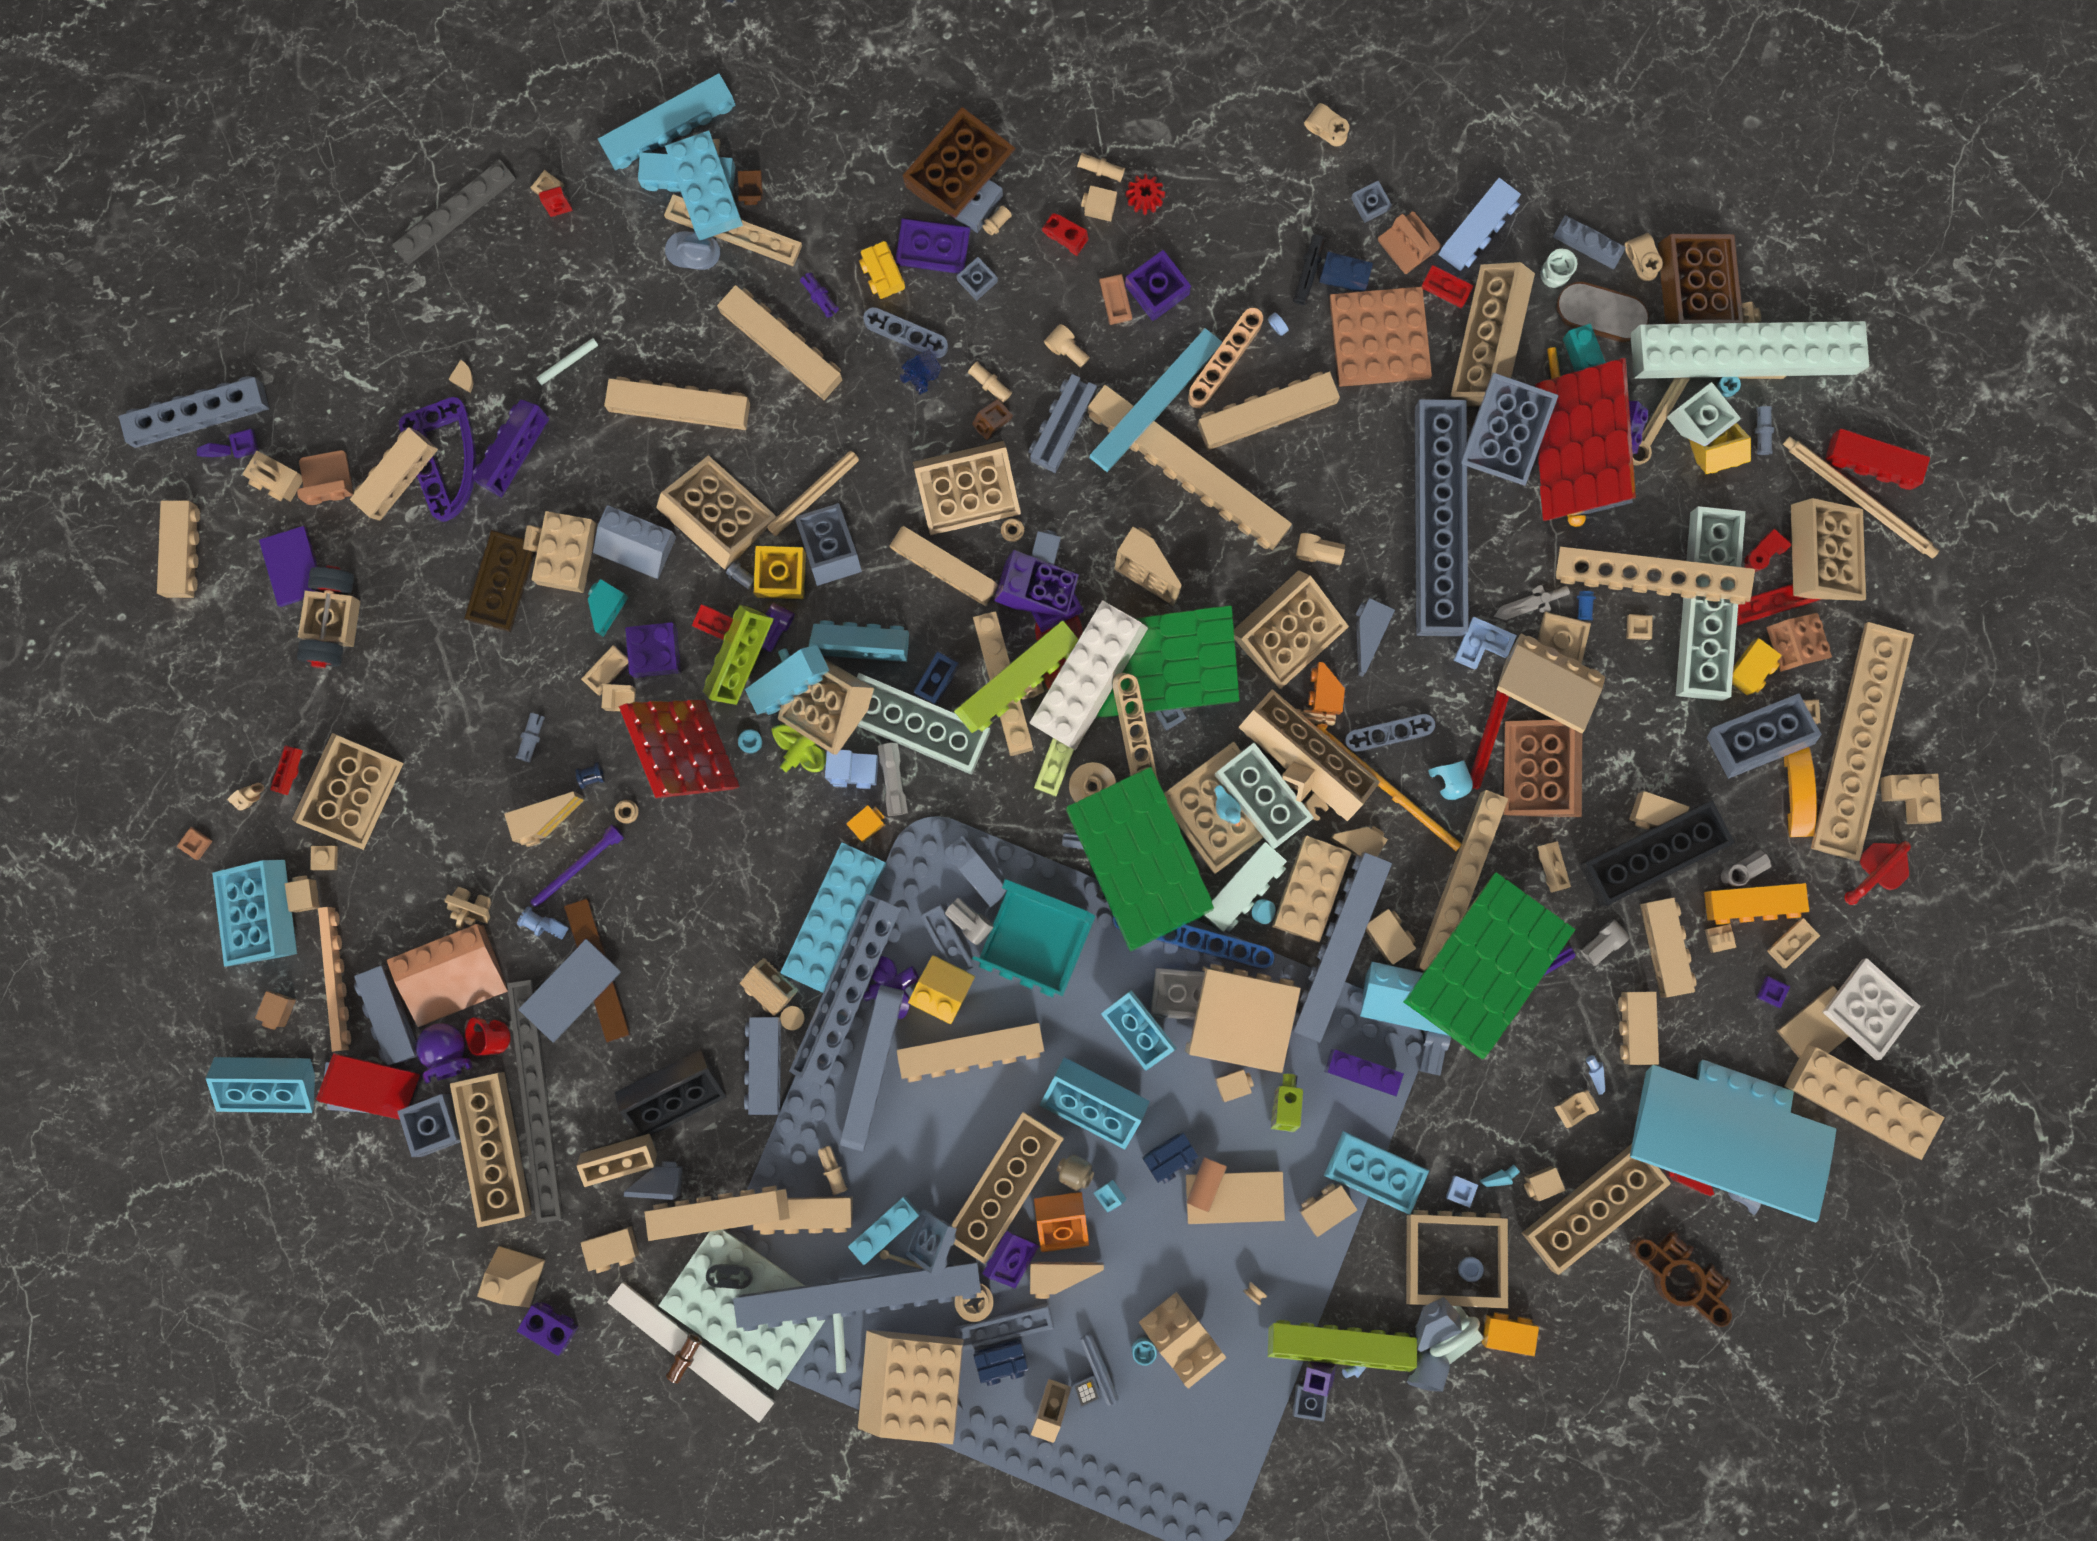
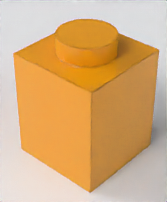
(866, 823)

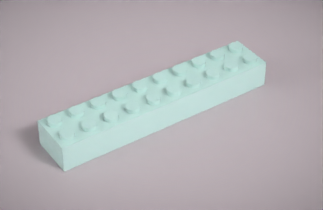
(1749, 349)

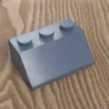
(633, 542)

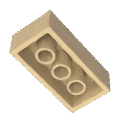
(1311, 889)

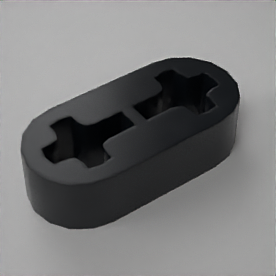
(729, 1270)

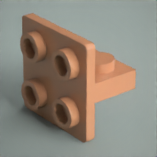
(1409, 242)

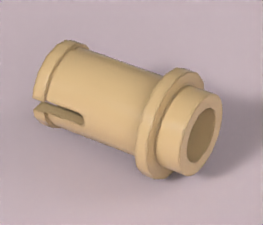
(996, 220)

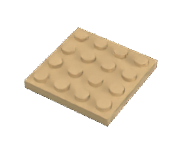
(1195, 812)

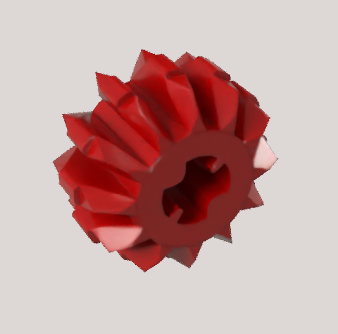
(1142, 186)

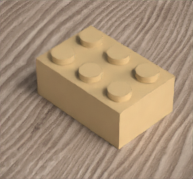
(564, 552)

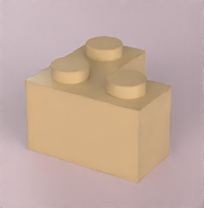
(1919, 793)

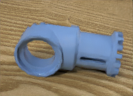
(539, 924)

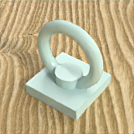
(1461, 1343)

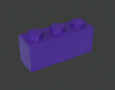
(1364, 1072)

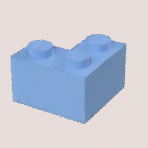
(851, 769)

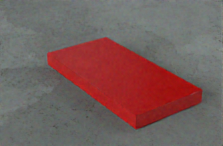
(367, 1086)

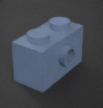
(981, 206)

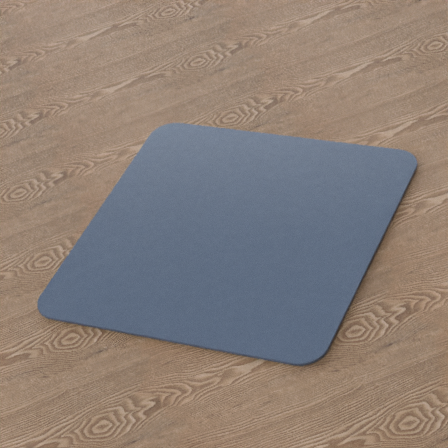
(1164, 1452)

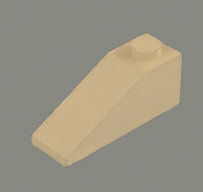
(1054, 1277)

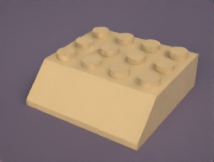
(910, 1386)

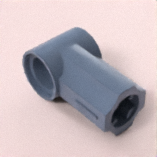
(1433, 1052)

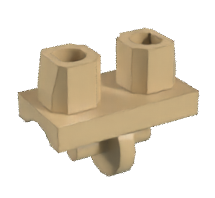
(465, 911)

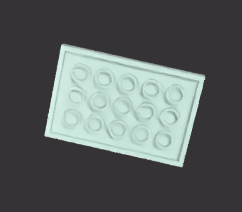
(711, 1311)

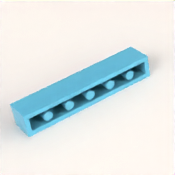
(667, 122)

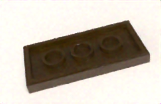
(500, 582)

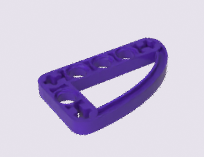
(434, 476)

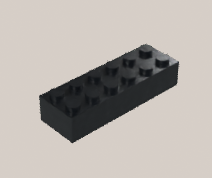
(1656, 853)

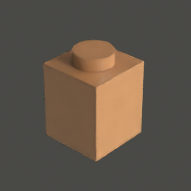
(275, 1010)

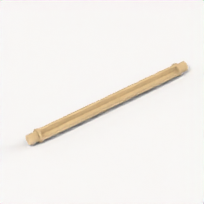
(1861, 497)

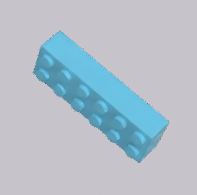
(832, 916)

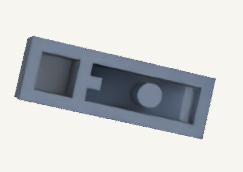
(1370, 629)
(975, 871)

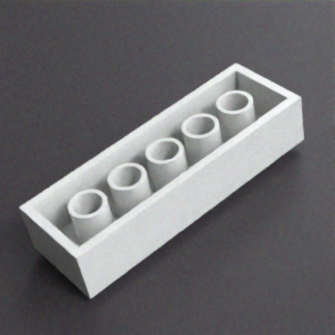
(1088, 675)

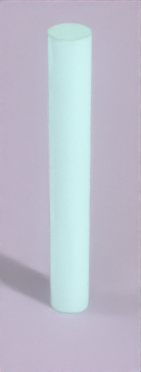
(567, 361)
(839, 1343)

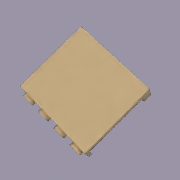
(1244, 1018)

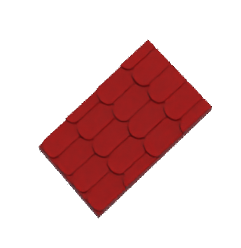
(1587, 443)
(679, 747)

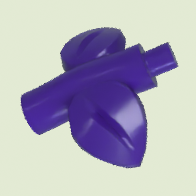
(886, 974)

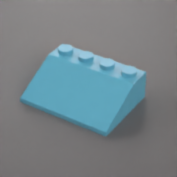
(254, 912)

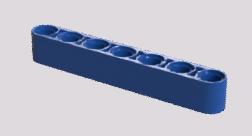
(1227, 946)

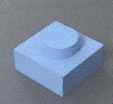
(1461, 1191)

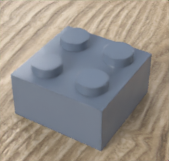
(1371, 201)
(977, 278)
(1309, 1404)

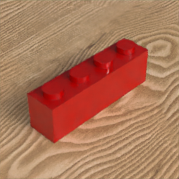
(1877, 459)

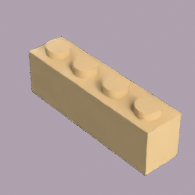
(393, 473)
(178, 549)
(1668, 947)
(814, 1215)

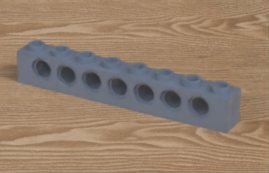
(837, 1004)

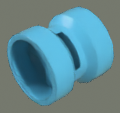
(1144, 1355)

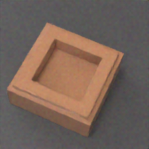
(194, 843)

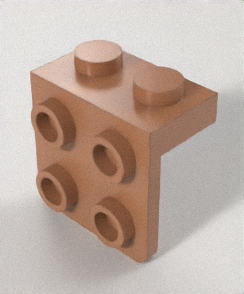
(325, 478)

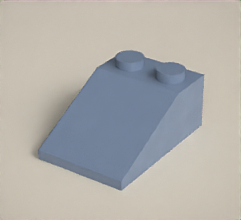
(828, 544)

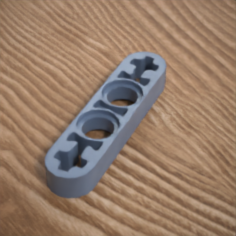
(904, 335)
(1389, 733)

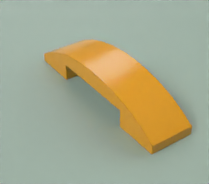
(1802, 793)

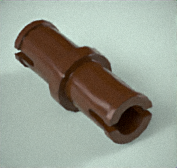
(684, 1358)

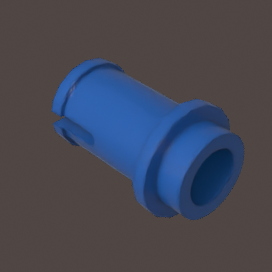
(1585, 609)

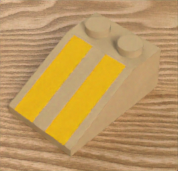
(540, 819)

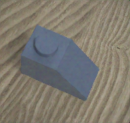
(1437, 1323)

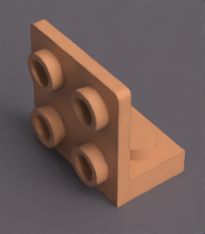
(1799, 641)

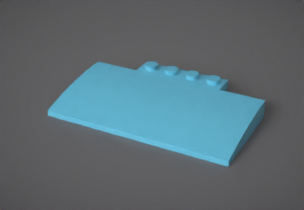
(1734, 1137)

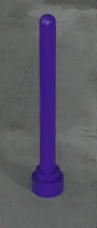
(611, 836)

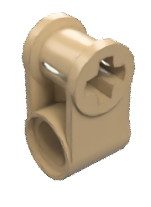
(1327, 124)
(1642, 253)

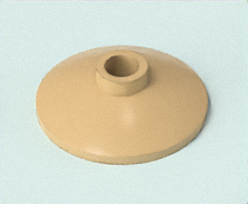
(1088, 774)

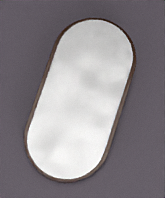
(1608, 311)

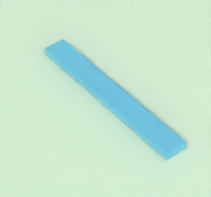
(1155, 400)

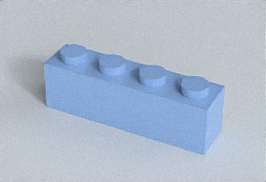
(1479, 225)

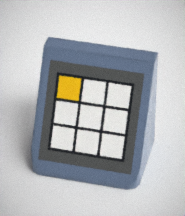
(1086, 1391)

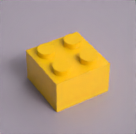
(779, 572)

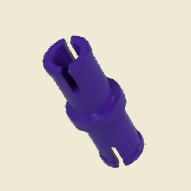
(819, 294)

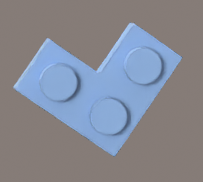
(1481, 637)

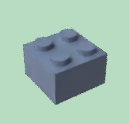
(430, 1125)

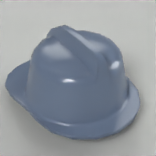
(688, 252)

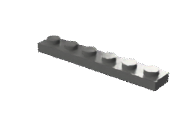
(453, 212)

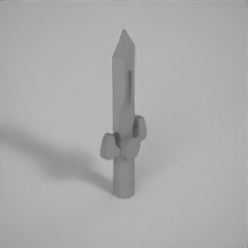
(1531, 603)

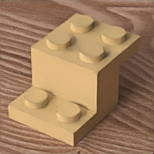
(1182, 1340)

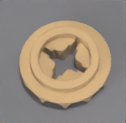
(969, 1312)

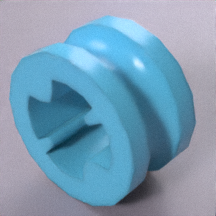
(1724, 389)

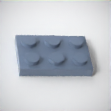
(931, 1242)

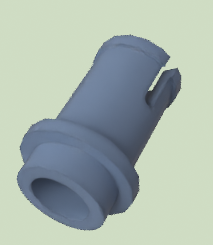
(740, 575)

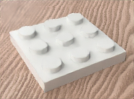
(1871, 1009)

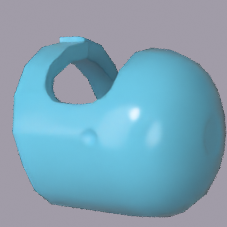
(1456, 778)

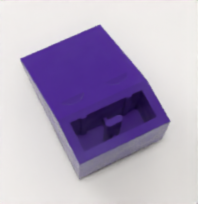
(1035, 585)

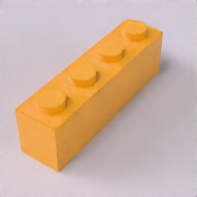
(1755, 902)

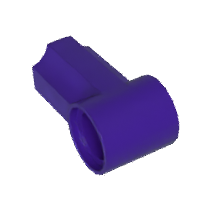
(781, 622)

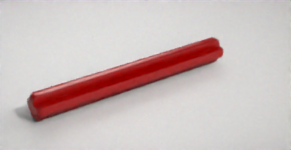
(1488, 739)

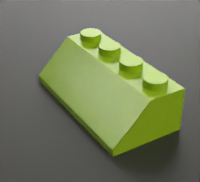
(737, 655)

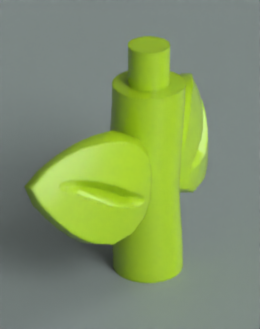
(799, 749)

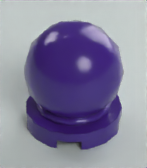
(441, 1050)

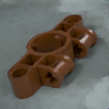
(1706, 1291)

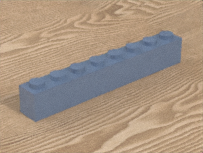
(1341, 947)

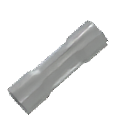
(895, 796)

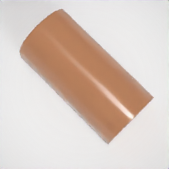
(1206, 1184)

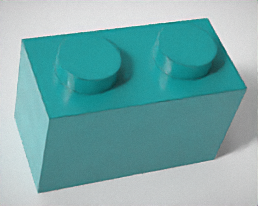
(1583, 348)

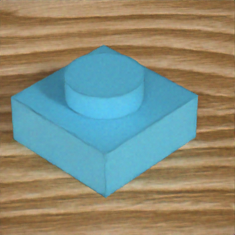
(1110, 1196)

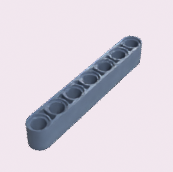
(872, 1068)

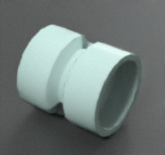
(1558, 268)

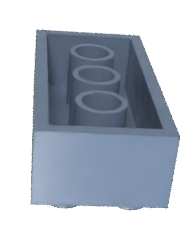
(1763, 735)

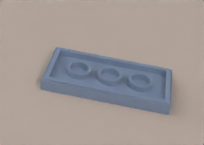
(569, 990)

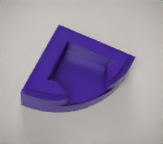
(213, 450)

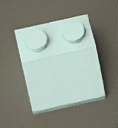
(1704, 416)

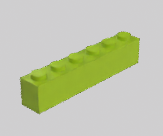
(1016, 677)
(1342, 1346)

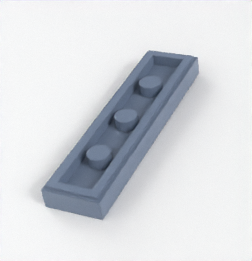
(1005, 1326)

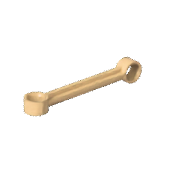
(1660, 415)

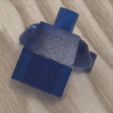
(921, 370)

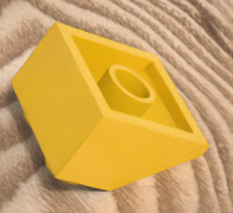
(1725, 451)
(941, 989)

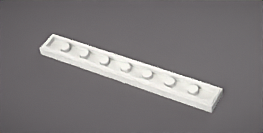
(705, 1362)

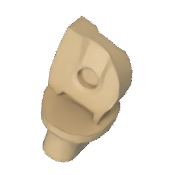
(246, 796)

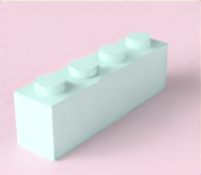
(1244, 886)

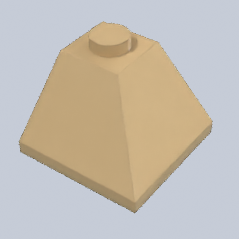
(511, 1278)

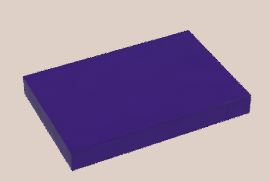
(932, 246)
(289, 563)

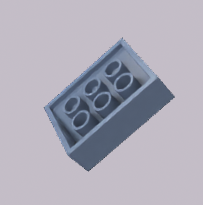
(1509, 429)

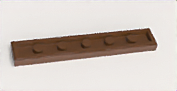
(608, 1002)

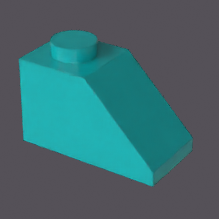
(604, 605)

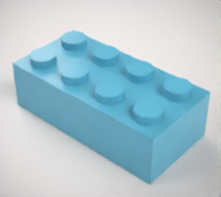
(704, 185)

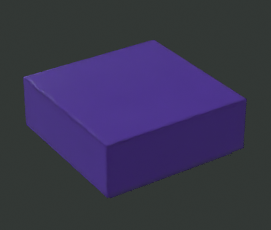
(243, 443)
(1773, 992)

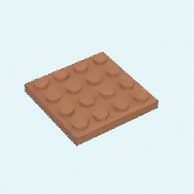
(1380, 336)

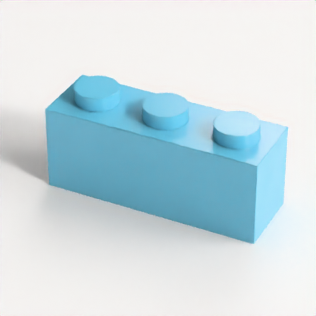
(884, 1230)

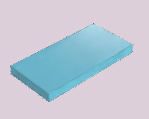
(1376, 1172)

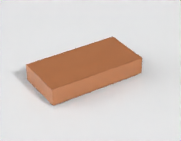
(1115, 299)

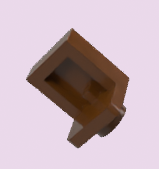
(750, 186)

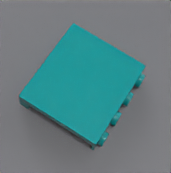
(1036, 939)

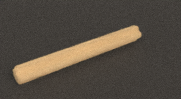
(813, 493)

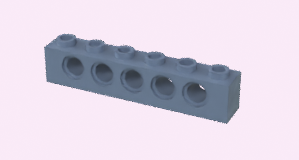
(252, 402)

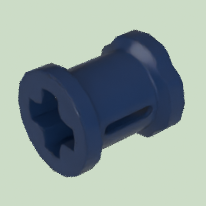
(597, 777)

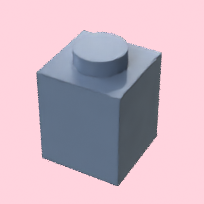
(1046, 546)

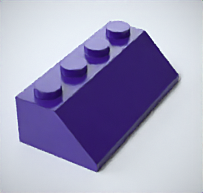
(510, 448)

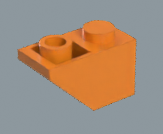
(1328, 691)

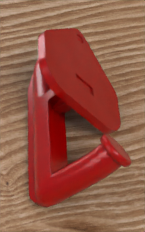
(1885, 865)

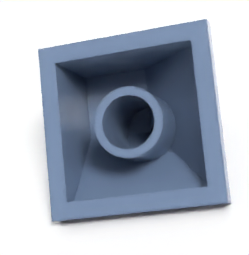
(659, 1183)

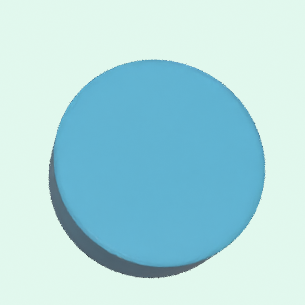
(750, 741)
(1263, 911)

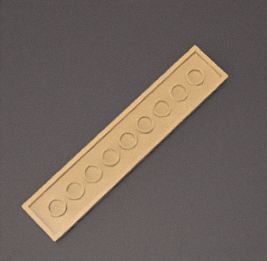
(1862, 741)

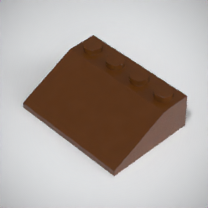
(957, 163)
(1700, 279)

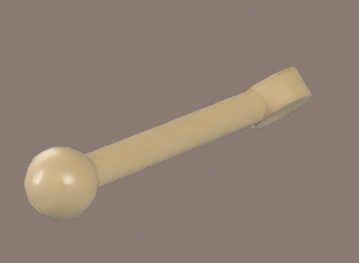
(884, 1254)

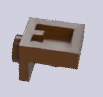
(991, 419)

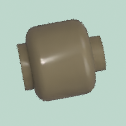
(1075, 1172)

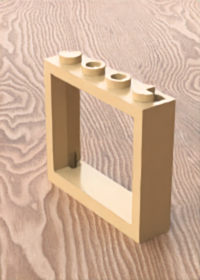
(1467, 1218)

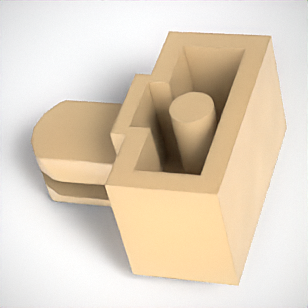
(273, 476)

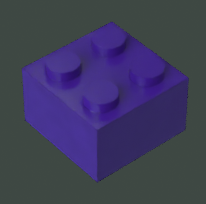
(1157, 285)
(653, 650)

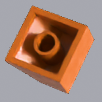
(1061, 1222)

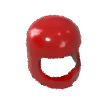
(487, 1041)

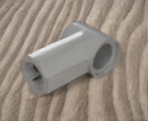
(1746, 869)
(974, 925)
(1610, 938)

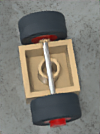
(327, 617)

